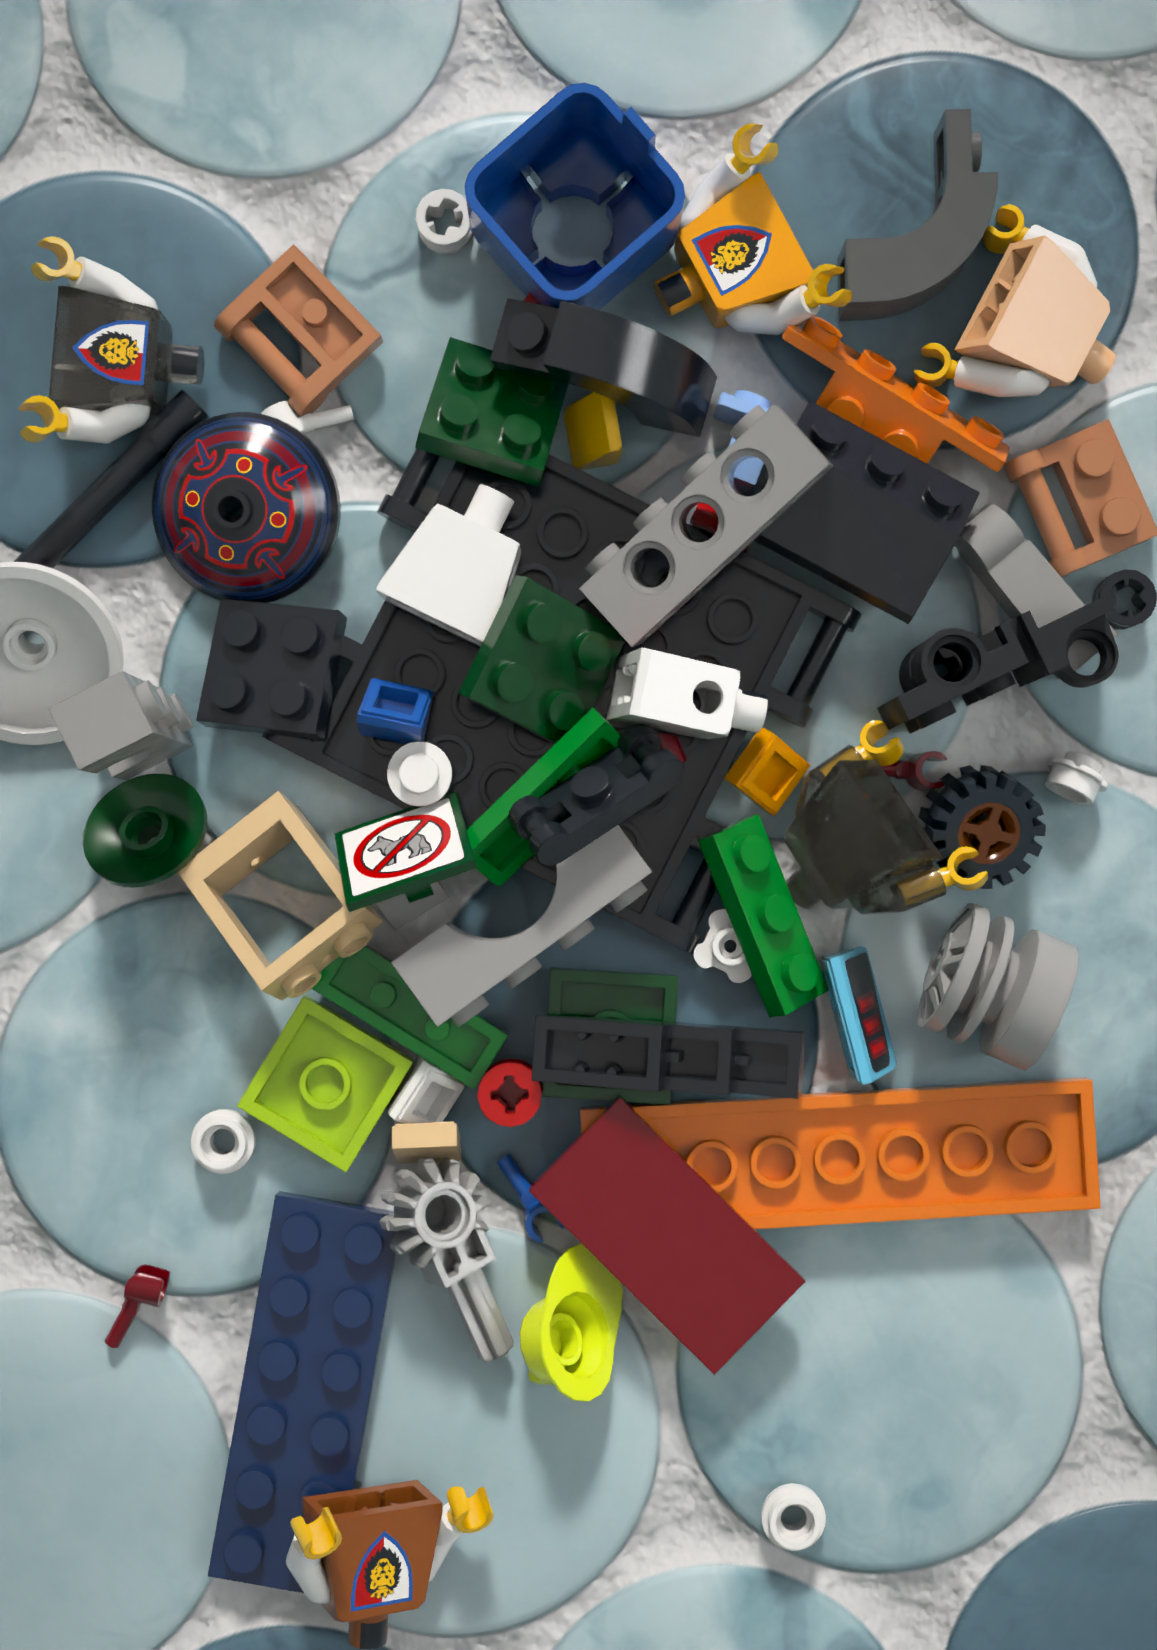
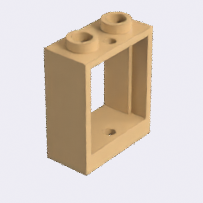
(242, 852)

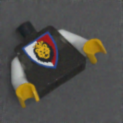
(107, 354)

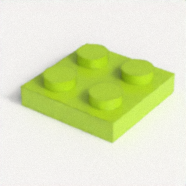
(325, 1083)

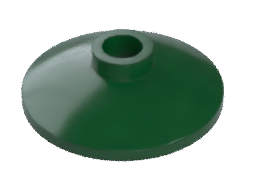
(131, 816)

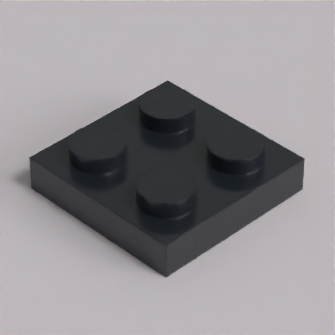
(272, 669)

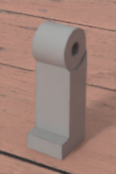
(1019, 575)

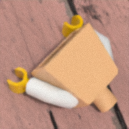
(1033, 319)

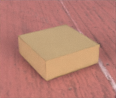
(427, 1140)

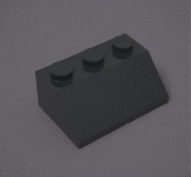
(874, 519)

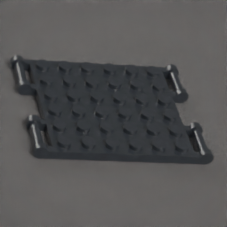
(735, 621)

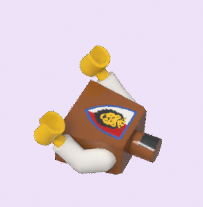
(378, 1550)

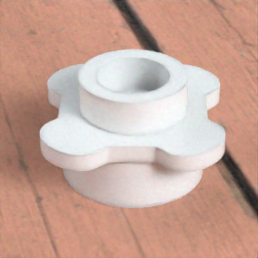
(713, 953)

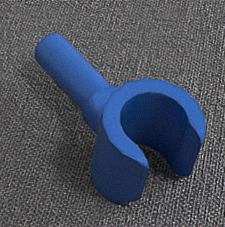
(530, 1203)

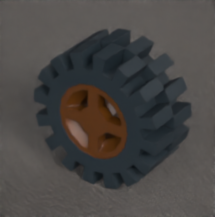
(999, 838)

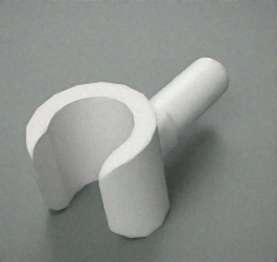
(312, 421)

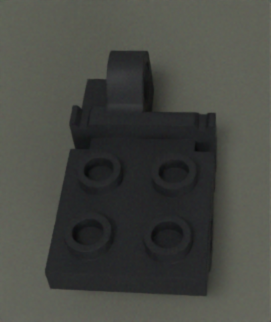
(984, 663)

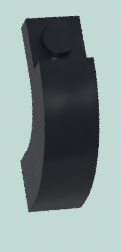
(611, 356)

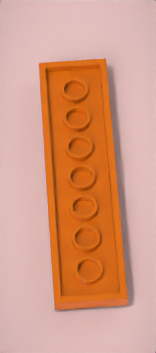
(890, 1151)

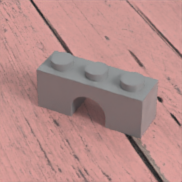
(122, 726)

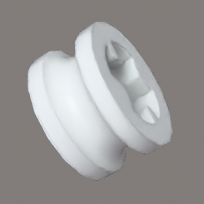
(434, 205)

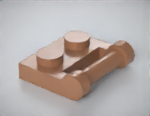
(315, 318)
(1098, 491)

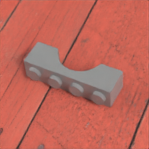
(455, 968)

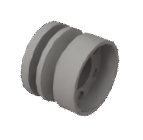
(1012, 992)

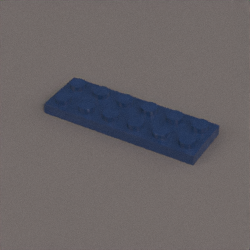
(302, 1379)

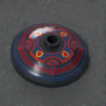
(286, 501)

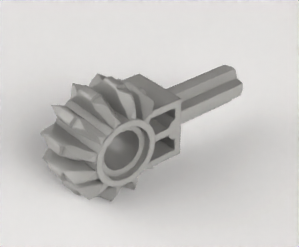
(451, 1250)

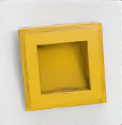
(593, 432)

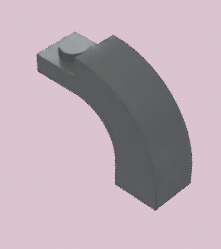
(912, 268)

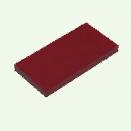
(666, 1235)

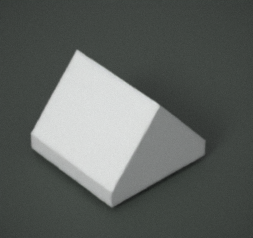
(424, 1094)

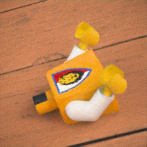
(742, 252)

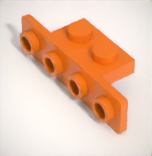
(889, 407)

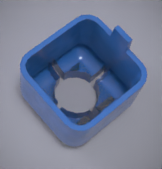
(586, 150)

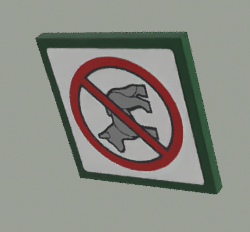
(404, 853)

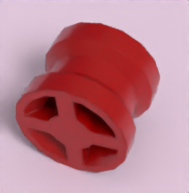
(510, 1089)

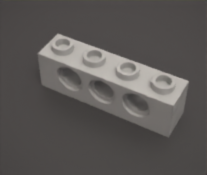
(792, 469)

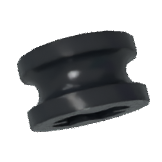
(1143, 599)

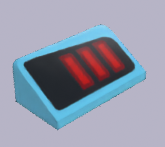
(858, 1014)

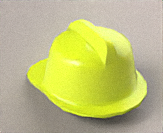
(574, 1328)

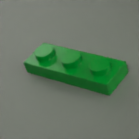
(493, 840)
(763, 915)
(378, 995)

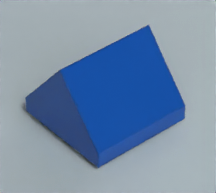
(394, 712)

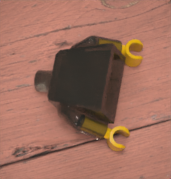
(862, 840)

